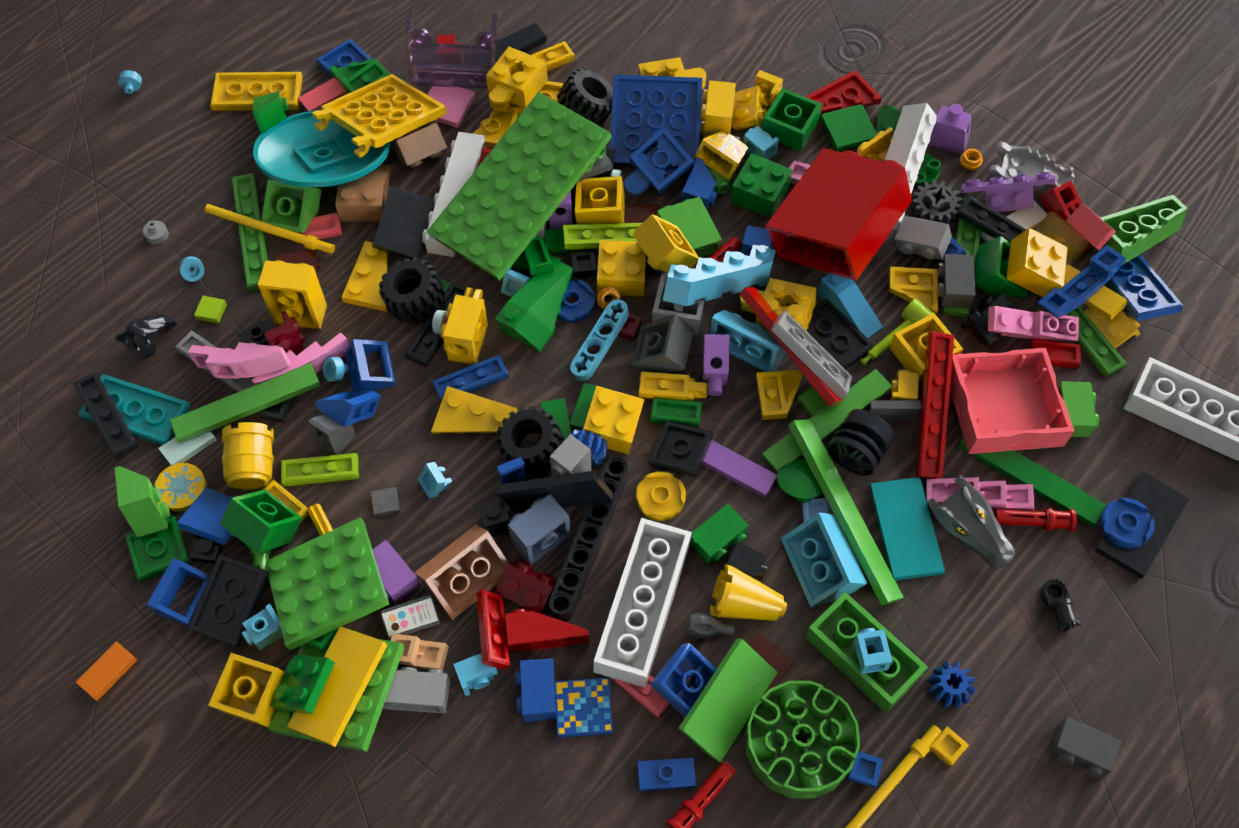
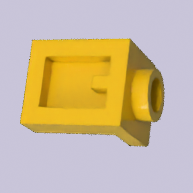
(769, 84)

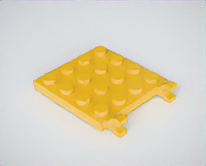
(380, 112)

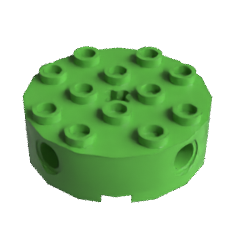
(787, 763)

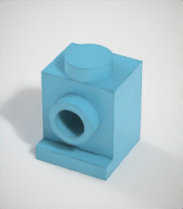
(760, 143)
(268, 634)
(876, 641)
(474, 673)

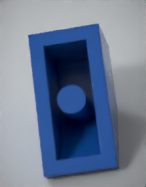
(700, 184)

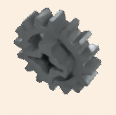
(924, 202)

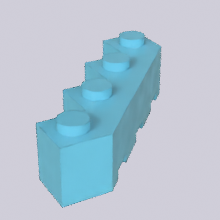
(714, 277)

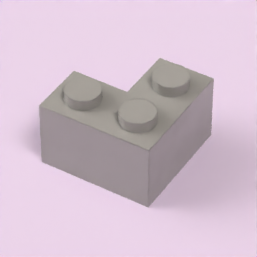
(690, 314)

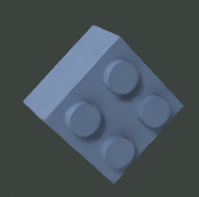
(539, 529)

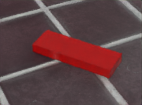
(492, 630)

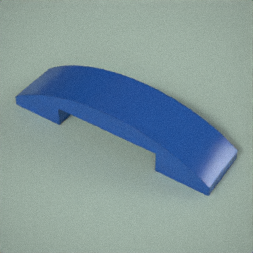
(1085, 284)

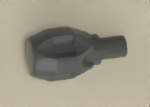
(706, 626)

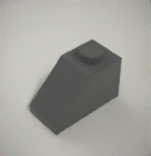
(331, 434)

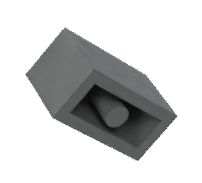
(957, 281)
(1085, 748)

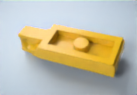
(670, 386)

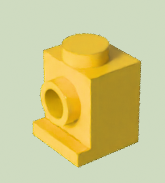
(905, 386)

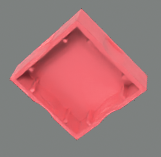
(1008, 401)

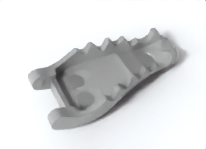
(1023, 160)

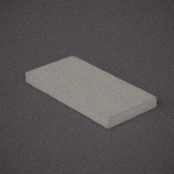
(812, 354)

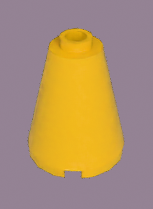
(745, 598)

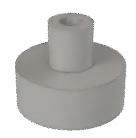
(155, 232)

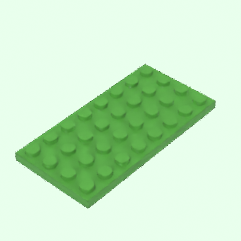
(519, 185)

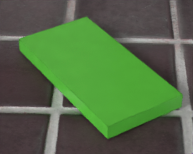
(728, 700)

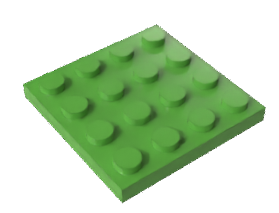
(326, 583)
(364, 719)

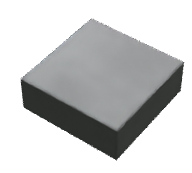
(385, 502)

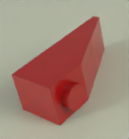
(1062, 200)
(537, 631)

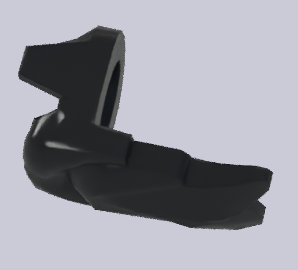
(146, 329)

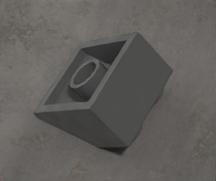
(663, 346)

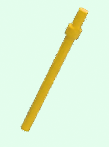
(310, 241)
(918, 750)

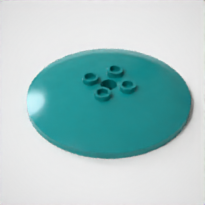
(307, 157)

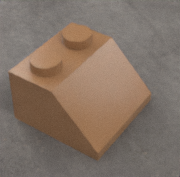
(419, 144)

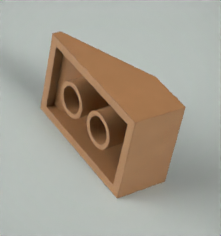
(364, 197)

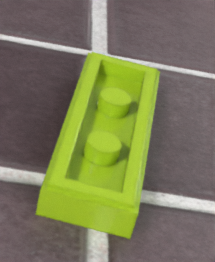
(319, 469)

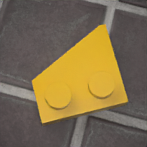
(915, 284)
(777, 392)

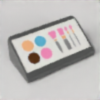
(410, 617)

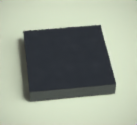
(681, 449)

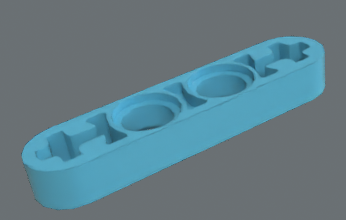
(602, 341)

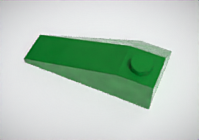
(534, 308)

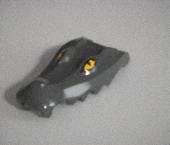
(972, 521)

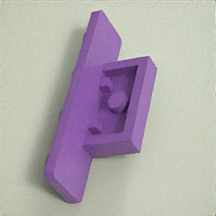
(1009, 193)

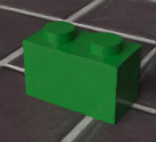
(719, 535)

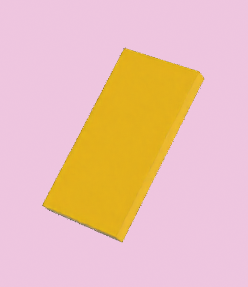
(239, 89)
(355, 663)

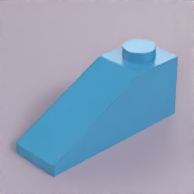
(850, 302)

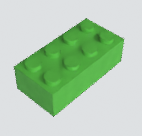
(834, 637)

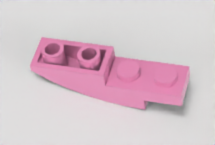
(1032, 324)
(243, 362)

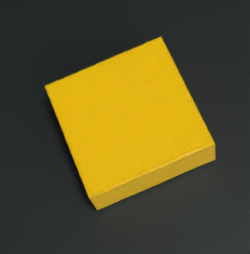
(948, 746)

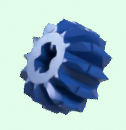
(595, 443)
(956, 696)

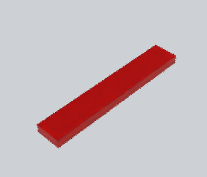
(768, 318)
(935, 405)

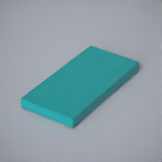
(143, 409)
(906, 529)

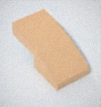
(421, 653)

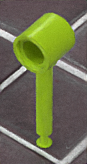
(912, 313)

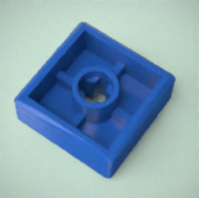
(671, 679)

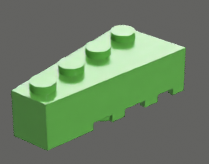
(1144, 226)

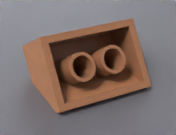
(463, 570)

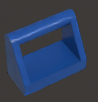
(358, 366)
(349, 406)
(169, 587)

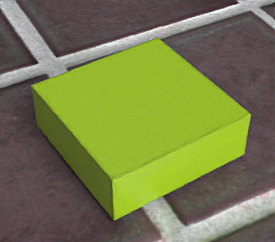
(210, 309)

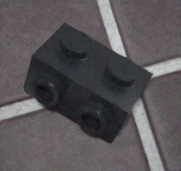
(978, 318)

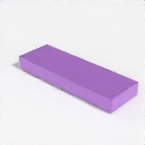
(739, 469)

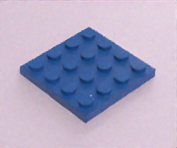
(647, 105)

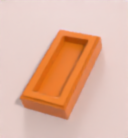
(106, 671)

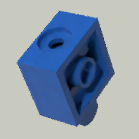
(657, 164)

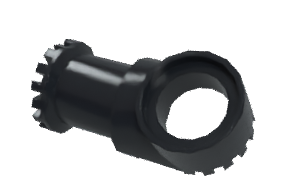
(1062, 606)

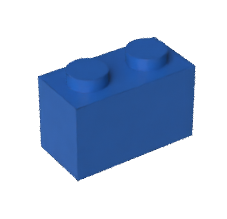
(537, 690)

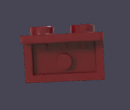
(286, 335)
(526, 586)

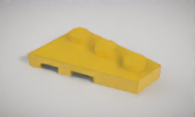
(365, 279)
(469, 413)

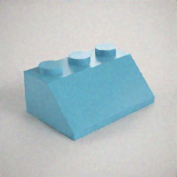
(748, 341)
(823, 559)

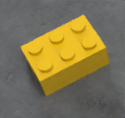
(293, 290)

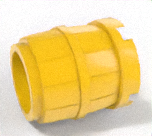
(247, 455)

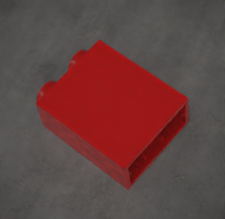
(840, 212)

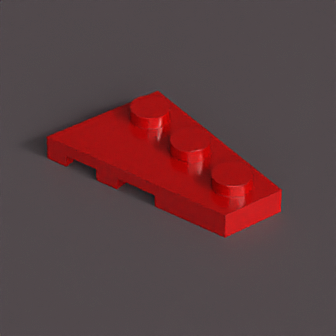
(845, 93)

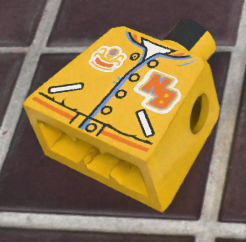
(722, 153)

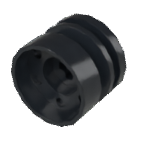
(861, 442)

